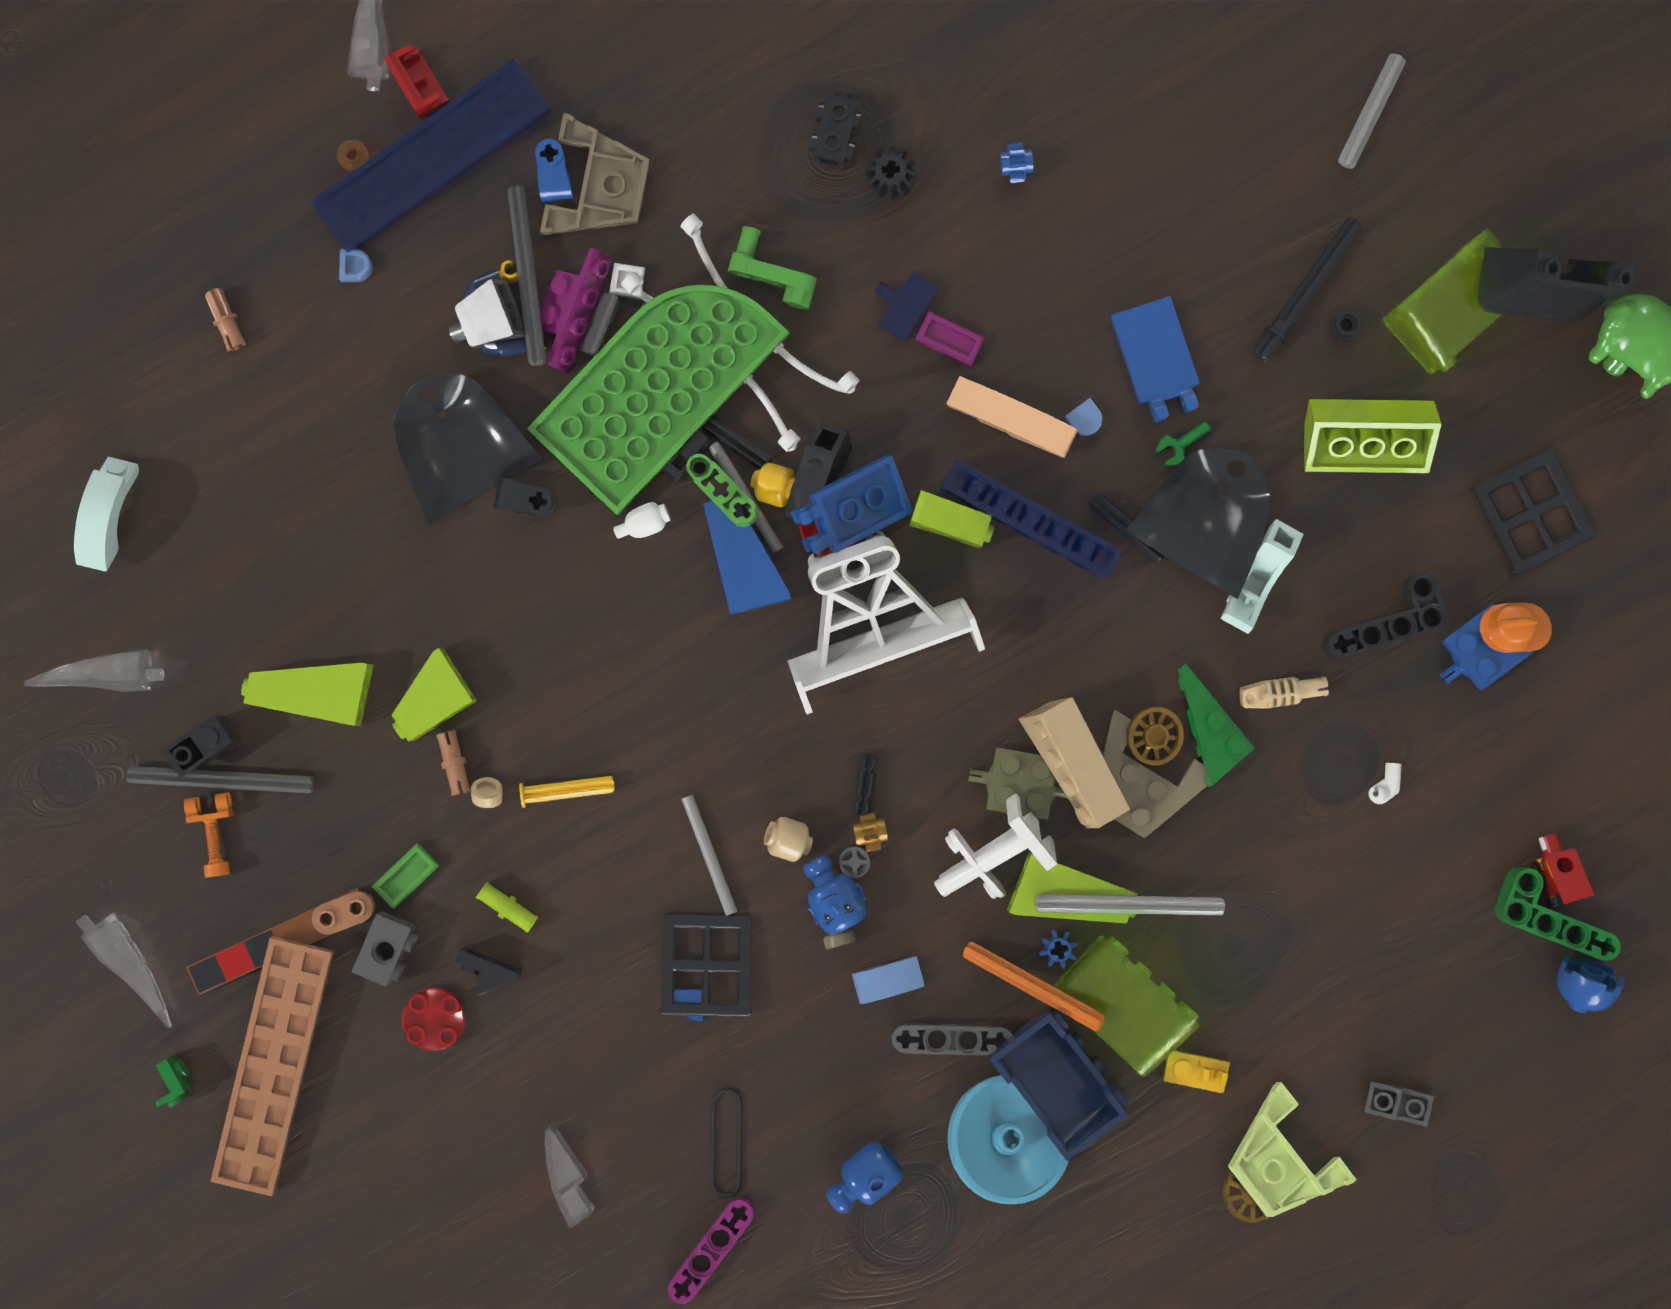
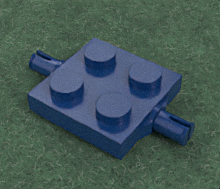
(1475, 658)

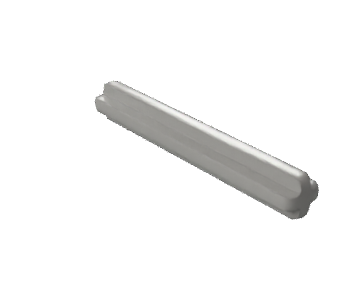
(1371, 111)

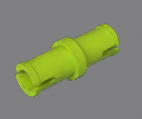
(507, 907)

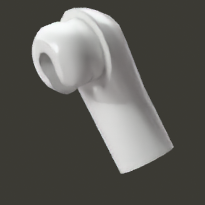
(1389, 786)

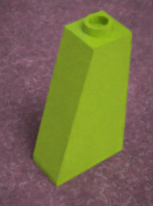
(318, 692)
(1062, 881)

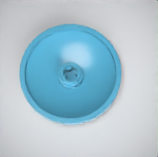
(1002, 1145)

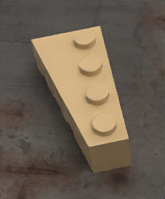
(1075, 761)

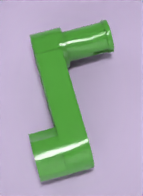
(797, 285)
(725, 504)

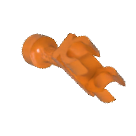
(193, 811)

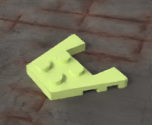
(1273, 1169)

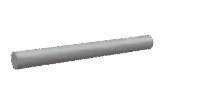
(761, 521)
(709, 855)

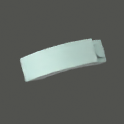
(99, 513)
(1273, 555)

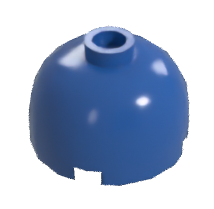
(1588, 984)

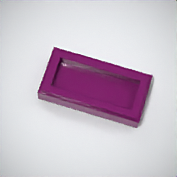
(949, 338)

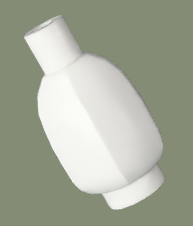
(644, 521)

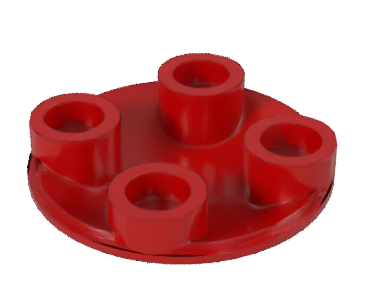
(433, 1019)

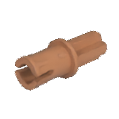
(225, 319)

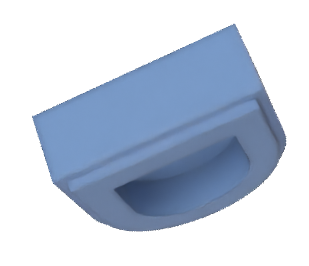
(354, 266)
(1085, 418)

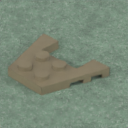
(611, 183)
(1146, 793)

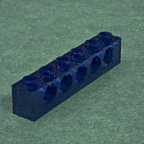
(1031, 520)

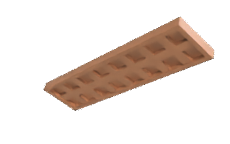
(272, 1066)

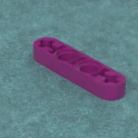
(711, 1250)

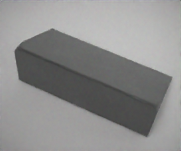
(599, 324)

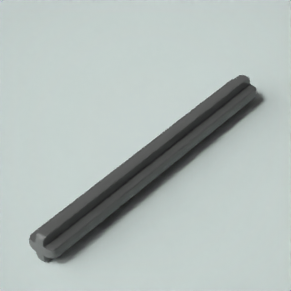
(526, 276)
(221, 779)

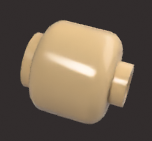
(788, 839)

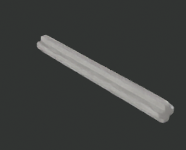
(1129, 904)

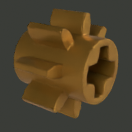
(870, 832)

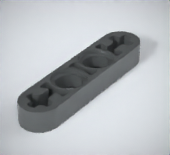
(952, 1034)

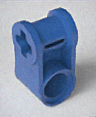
(552, 176)

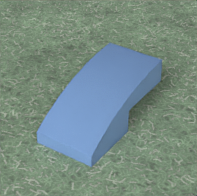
(888, 980)

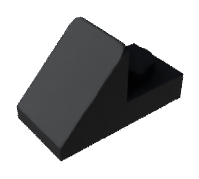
(495, 971)

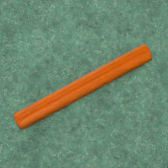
(1034, 986)

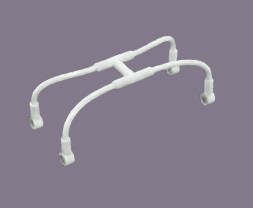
(789, 438)

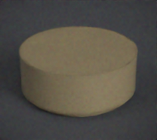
(839, 939)

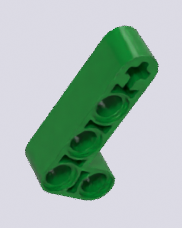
(1557, 923)

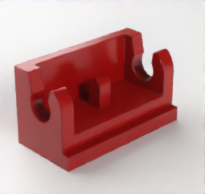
(417, 80)

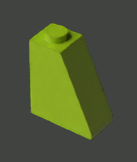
(951, 520)
(432, 698)

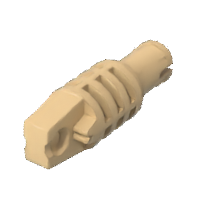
(1282, 692)

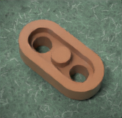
(342, 912)

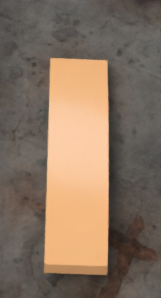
(1012, 417)

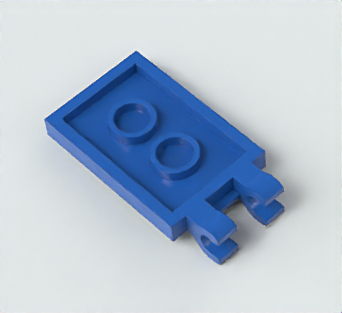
(1156, 356)
(854, 506)

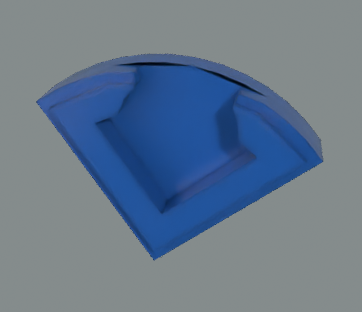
(689, 996)

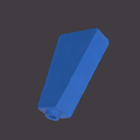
(744, 565)

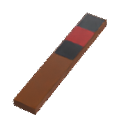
(250, 953)

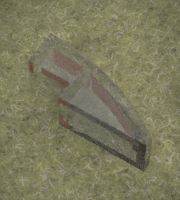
(565, 1177)

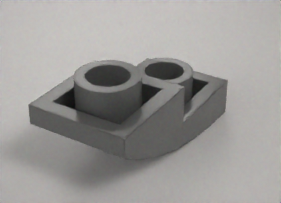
(1399, 1103)

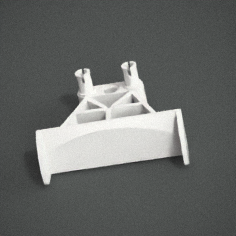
(881, 644)

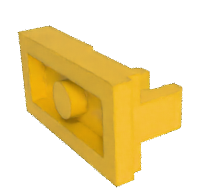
(1196, 1071)

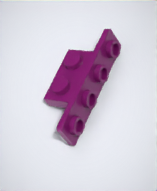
(570, 306)

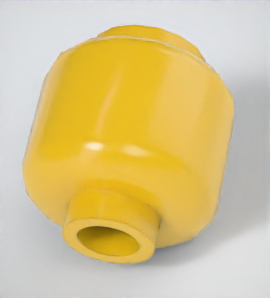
(773, 484)

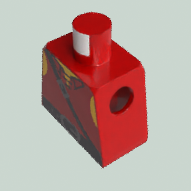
(1561, 885)

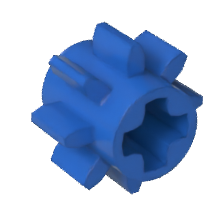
(1016, 162)
(1066, 952)

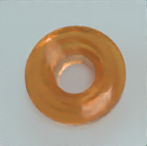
(345, 147)

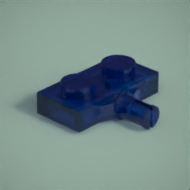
(905, 304)

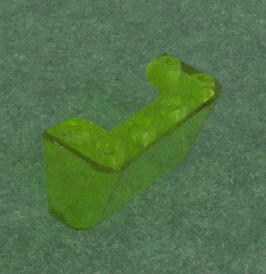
(1139, 1016)

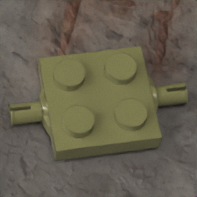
(1019, 774)

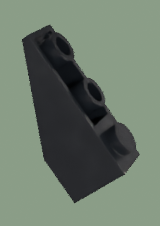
(820, 464)

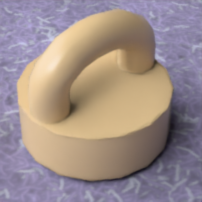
(486, 792)

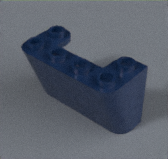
(1061, 1081)

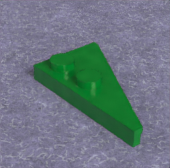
(1216, 734)

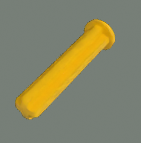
(566, 789)

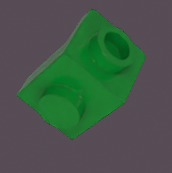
(175, 1076)

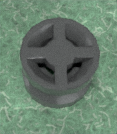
(855, 866)

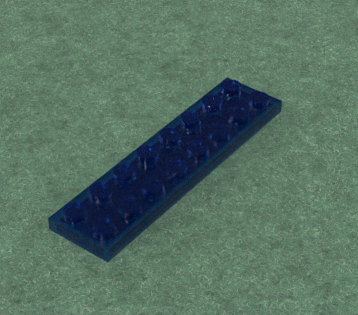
(430, 155)

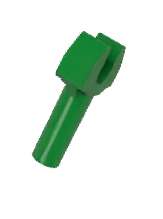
(1179, 445)

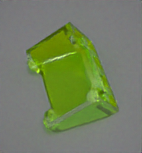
(1445, 309)

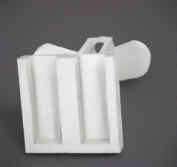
(1022, 835)

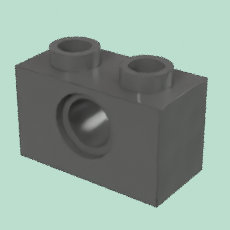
(371, 962)

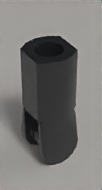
(696, 445)

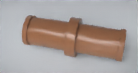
(453, 763)

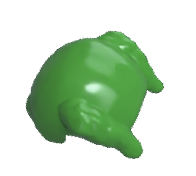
(1637, 337)

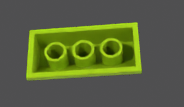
(1370, 435)

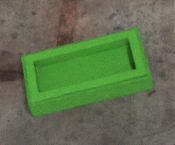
(405, 875)

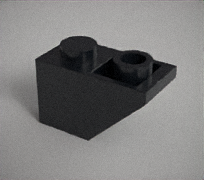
(201, 745)

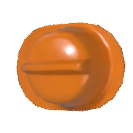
(1515, 627)

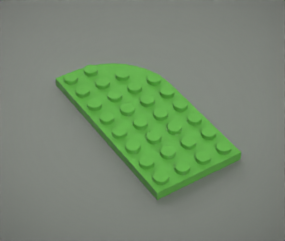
(655, 387)

